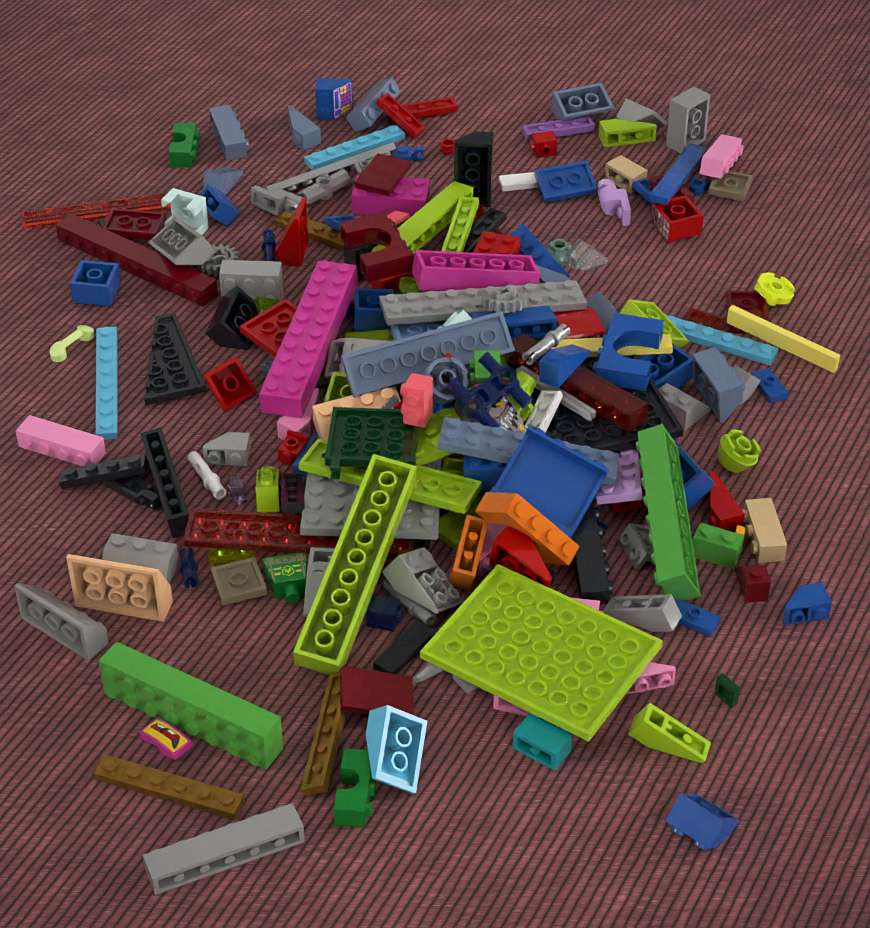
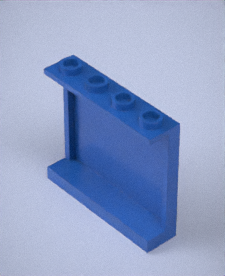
(552, 479)

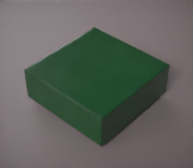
(727, 690)

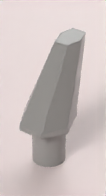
(426, 672)

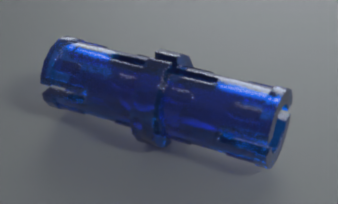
(188, 567)

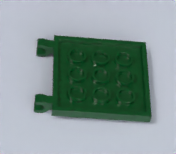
(362, 432)

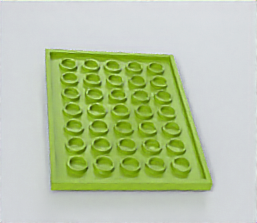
(542, 651)

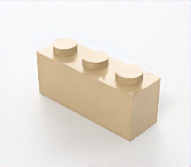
(764, 530)

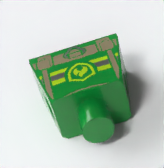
(286, 575)

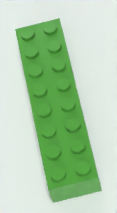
(667, 514)
(192, 705)

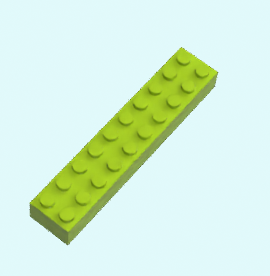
(355, 566)

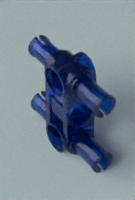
(489, 392)

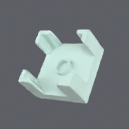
(188, 208)

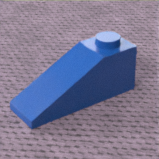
(561, 363)

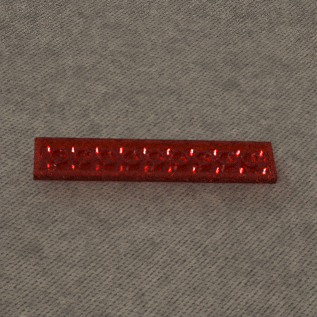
(262, 533)

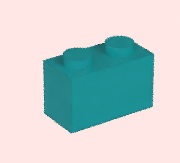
(542, 741)

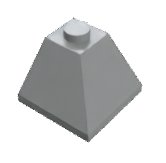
(635, 112)

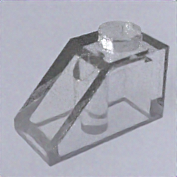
(585, 256)

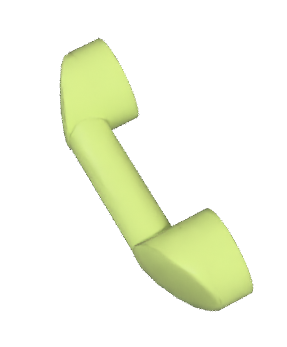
(58, 349)

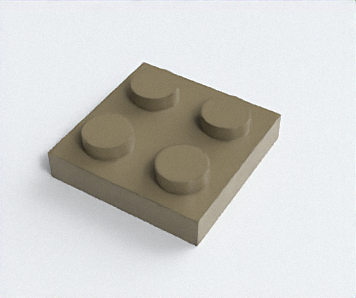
(731, 186)
(238, 581)

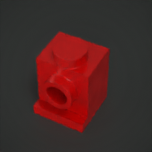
(291, 447)

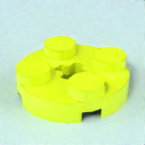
(774, 289)

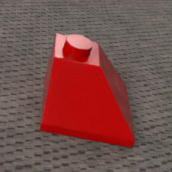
(230, 383)

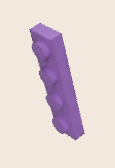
(560, 127)

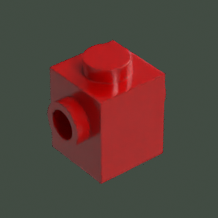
(543, 144)

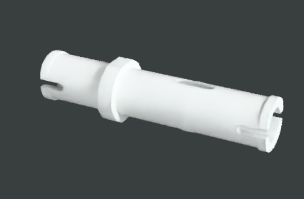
(210, 480)

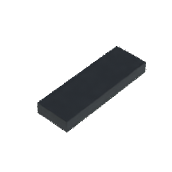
(403, 649)

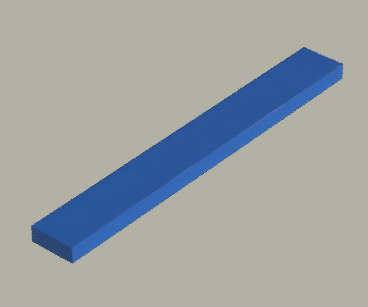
(677, 174)

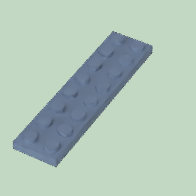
(396, 360)
(500, 444)

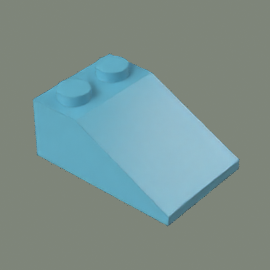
(395, 747)

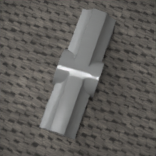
(325, 186)

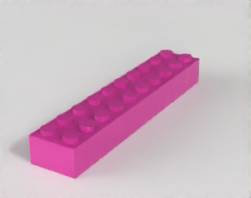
(309, 339)

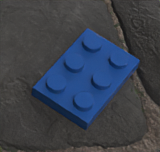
(565, 181)

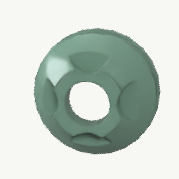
(558, 253)

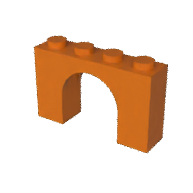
(516, 512)

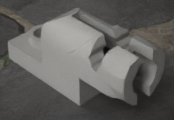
(275, 201)

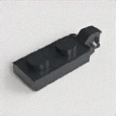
(136, 491)

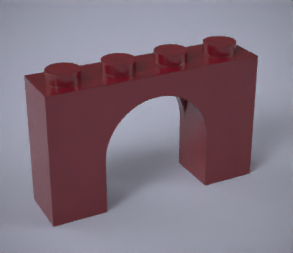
(378, 229)

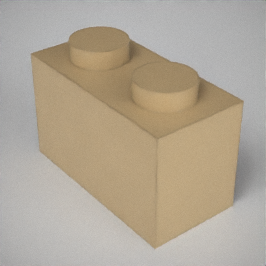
(624, 172)

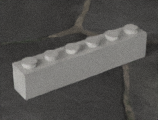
(223, 848)

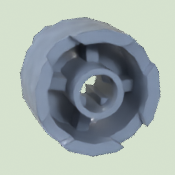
(449, 369)

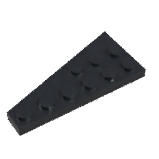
(171, 364)

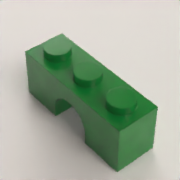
(185, 144)
(353, 804)

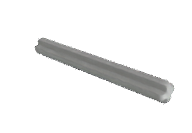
(567, 400)

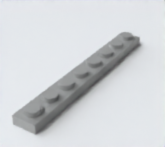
(307, 178)

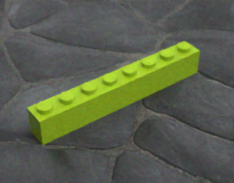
(432, 217)

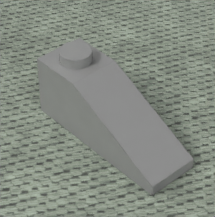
(648, 612)

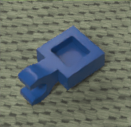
(408, 153)

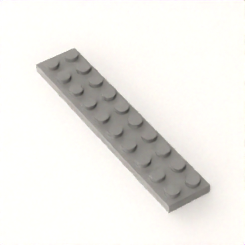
(440, 305)

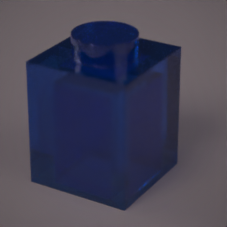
(384, 613)

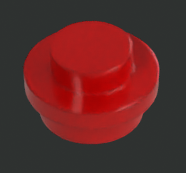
(447, 146)

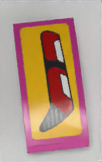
(167, 738)

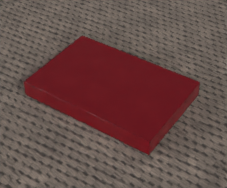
(383, 174)
(135, 223)
(749, 301)
(368, 689)

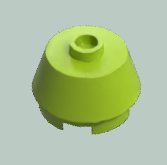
(737, 452)

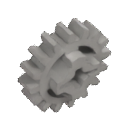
(222, 253)
(504, 300)

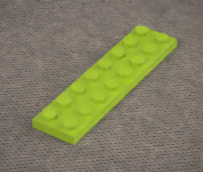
(431, 488)

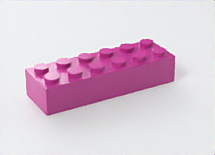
(471, 270)

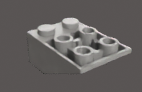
(345, 346)
(317, 565)
(422, 581)

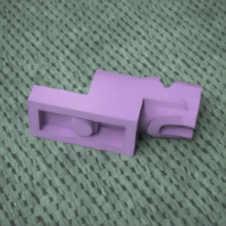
(614, 201)

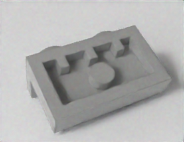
(637, 544)

